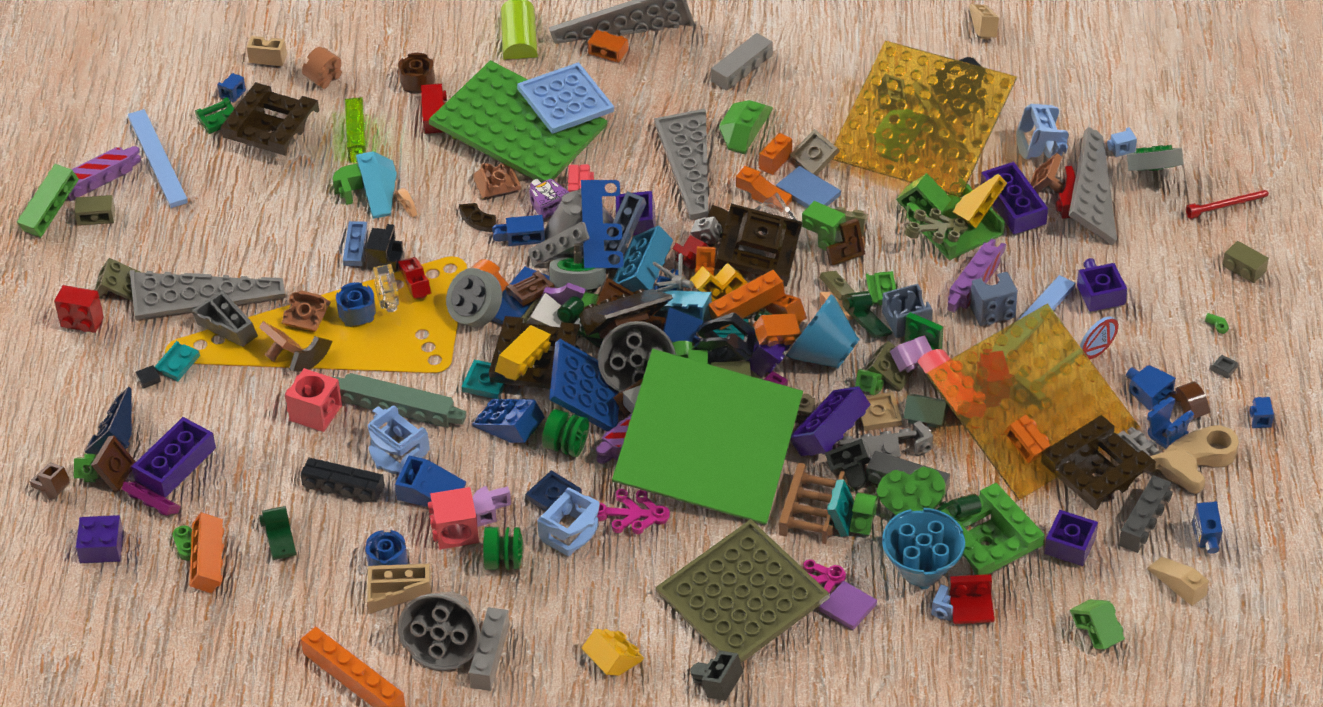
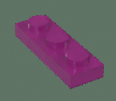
(150, 498)

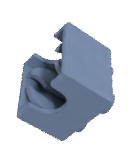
(993, 302)
(898, 304)

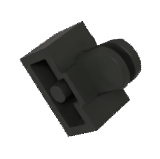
(850, 459)
(718, 675)

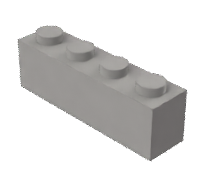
(741, 61)
(490, 649)

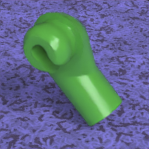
(1219, 322)

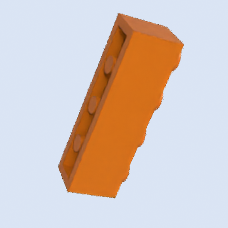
(749, 297)
(206, 552)

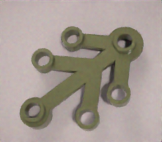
(957, 226)

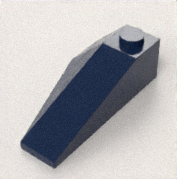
(117, 423)

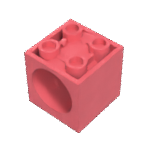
(313, 399)
(453, 518)

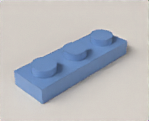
(355, 243)

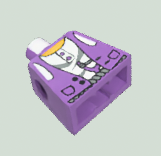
(546, 196)

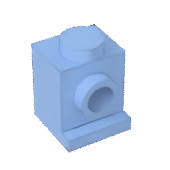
(1122, 143)

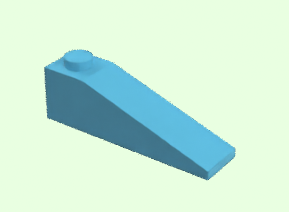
(378, 182)

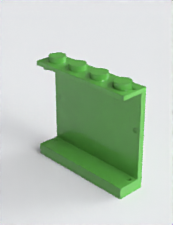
(989, 228)

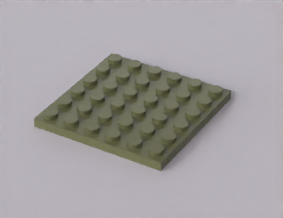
(742, 592)

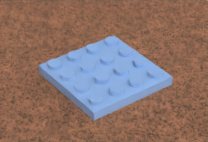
(565, 97)

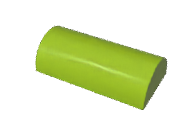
(518, 30)

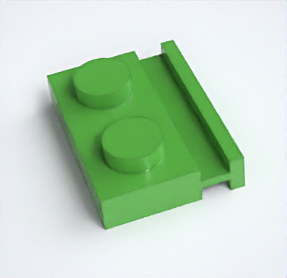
(879, 284)

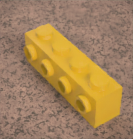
(523, 353)

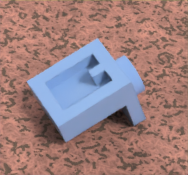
(940, 604)

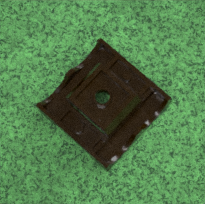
(252, 126)
(743, 228)
(534, 377)
(1078, 458)

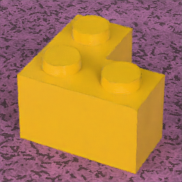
(723, 283)

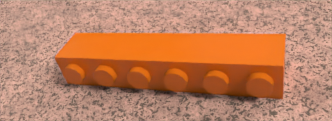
(350, 670)

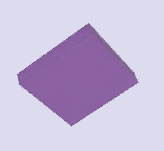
(848, 605)

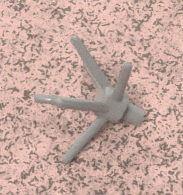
(678, 281)

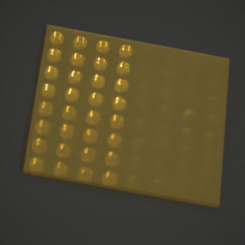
(923, 117)
(1031, 372)

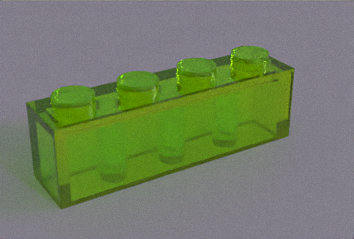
(355, 128)

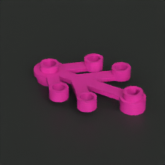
(655, 514)
(831, 576)

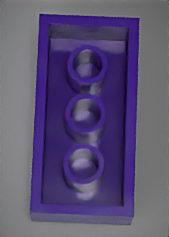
(1018, 200)
(830, 421)
(174, 457)

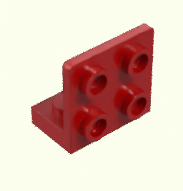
(971, 599)

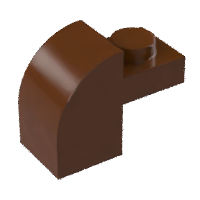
(1191, 398)
(51, 480)

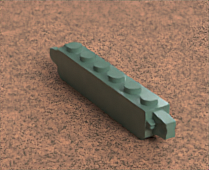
(410, 401)

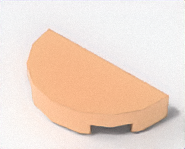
(406, 201)

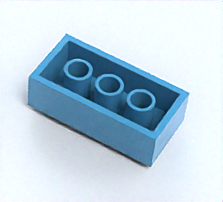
(638, 265)

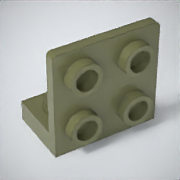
(115, 278)
(884, 364)

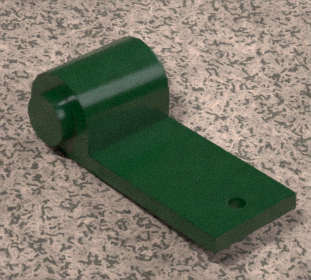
(859, 306)
(570, 312)
(962, 506)
(278, 532)

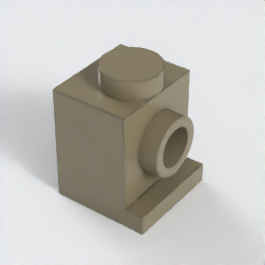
(806, 406)

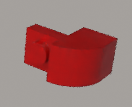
(689, 251)

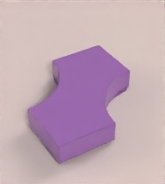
(562, 294)

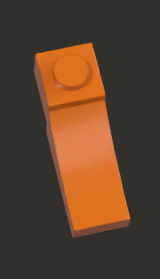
(760, 188)

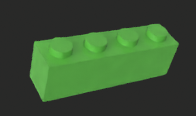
(47, 200)

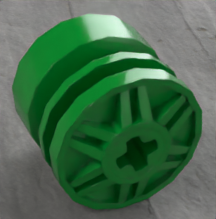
(565, 433)
(502, 548)

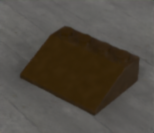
(598, 317)

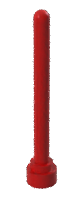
(1193, 210)

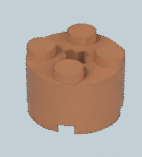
(322, 67)

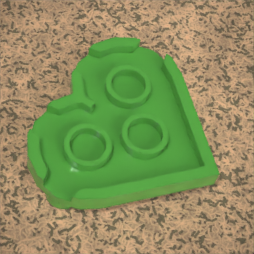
(916, 491)

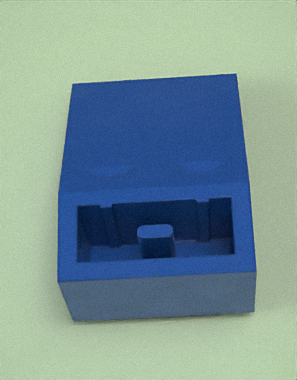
(510, 419)
(422, 477)

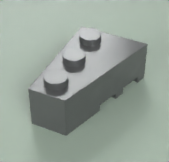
(225, 319)

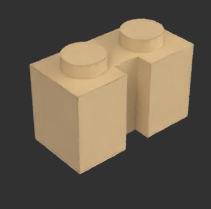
(266, 52)

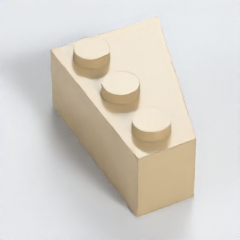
(396, 584)

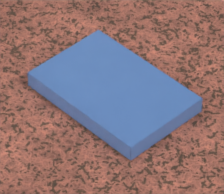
(808, 188)

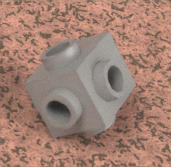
(707, 230)

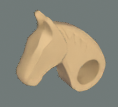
(1184, 455)

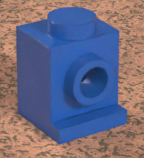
(232, 87)
(1262, 412)

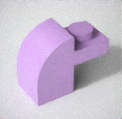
(488, 501)

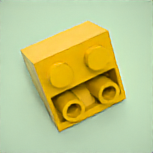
(612, 651)

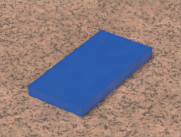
(509, 305)

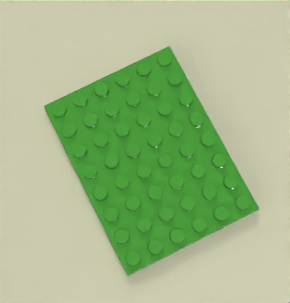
(501, 123)

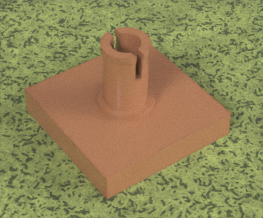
(1045, 175)
(281, 339)

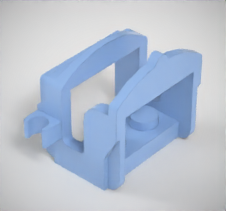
(1045, 137)
(382, 439)
(585, 522)

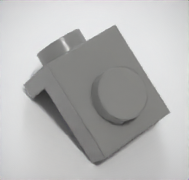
(923, 439)

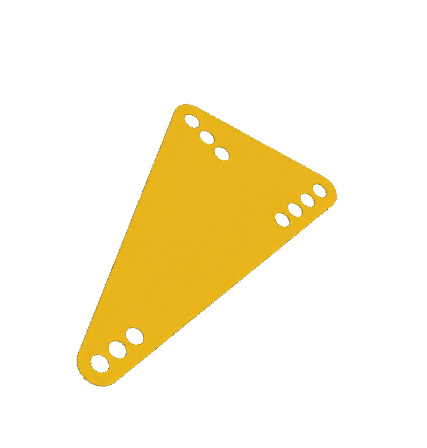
(380, 345)

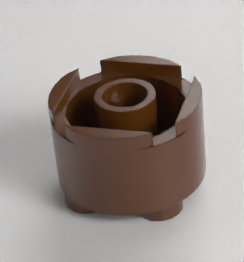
(416, 71)

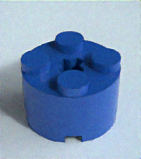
(355, 304)
(386, 549)

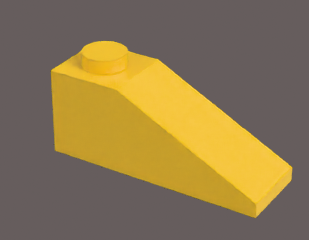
(978, 201)

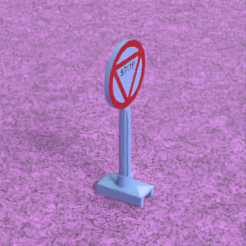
(1099, 337)

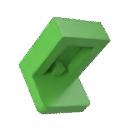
(869, 381)

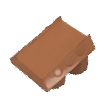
(495, 180)
(305, 311)

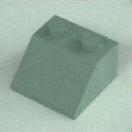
(926, 409)

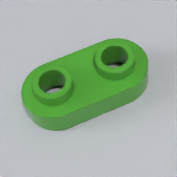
(182, 539)

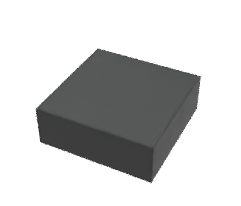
(1224, 366)

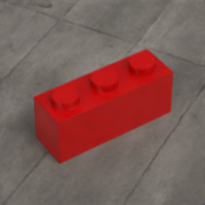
(432, 100)

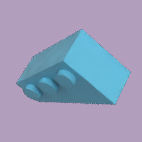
(689, 302)

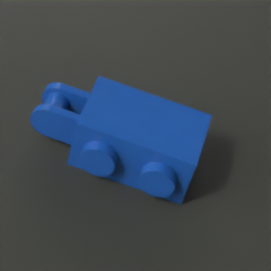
(520, 230)

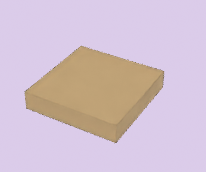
(881, 413)

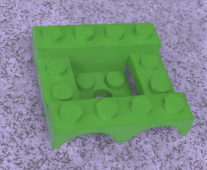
(1008, 531)

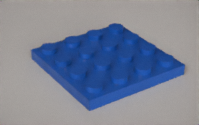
(581, 388)

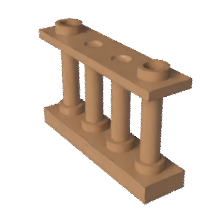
(792, 505)

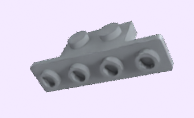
(559, 245)
(883, 443)

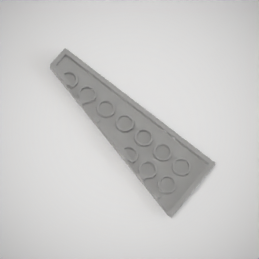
(625, 18)
(686, 149)
(1091, 193)
(175, 294)

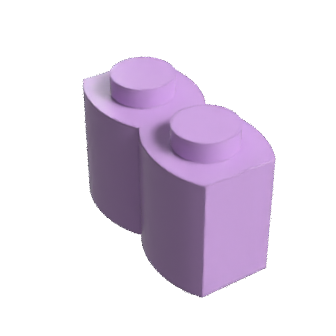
(908, 353)

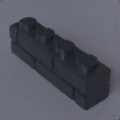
(342, 480)

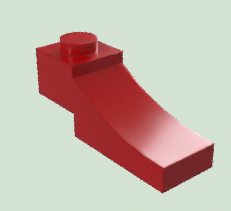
(1064, 200)
(415, 277)

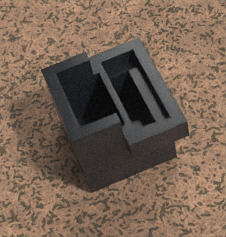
(383, 248)

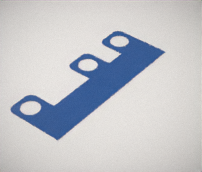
(597, 230)

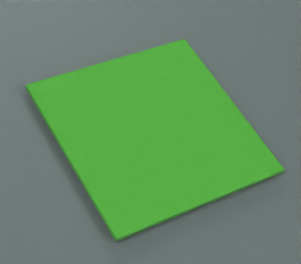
(708, 436)

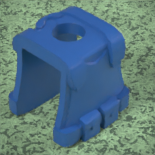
(1160, 423)

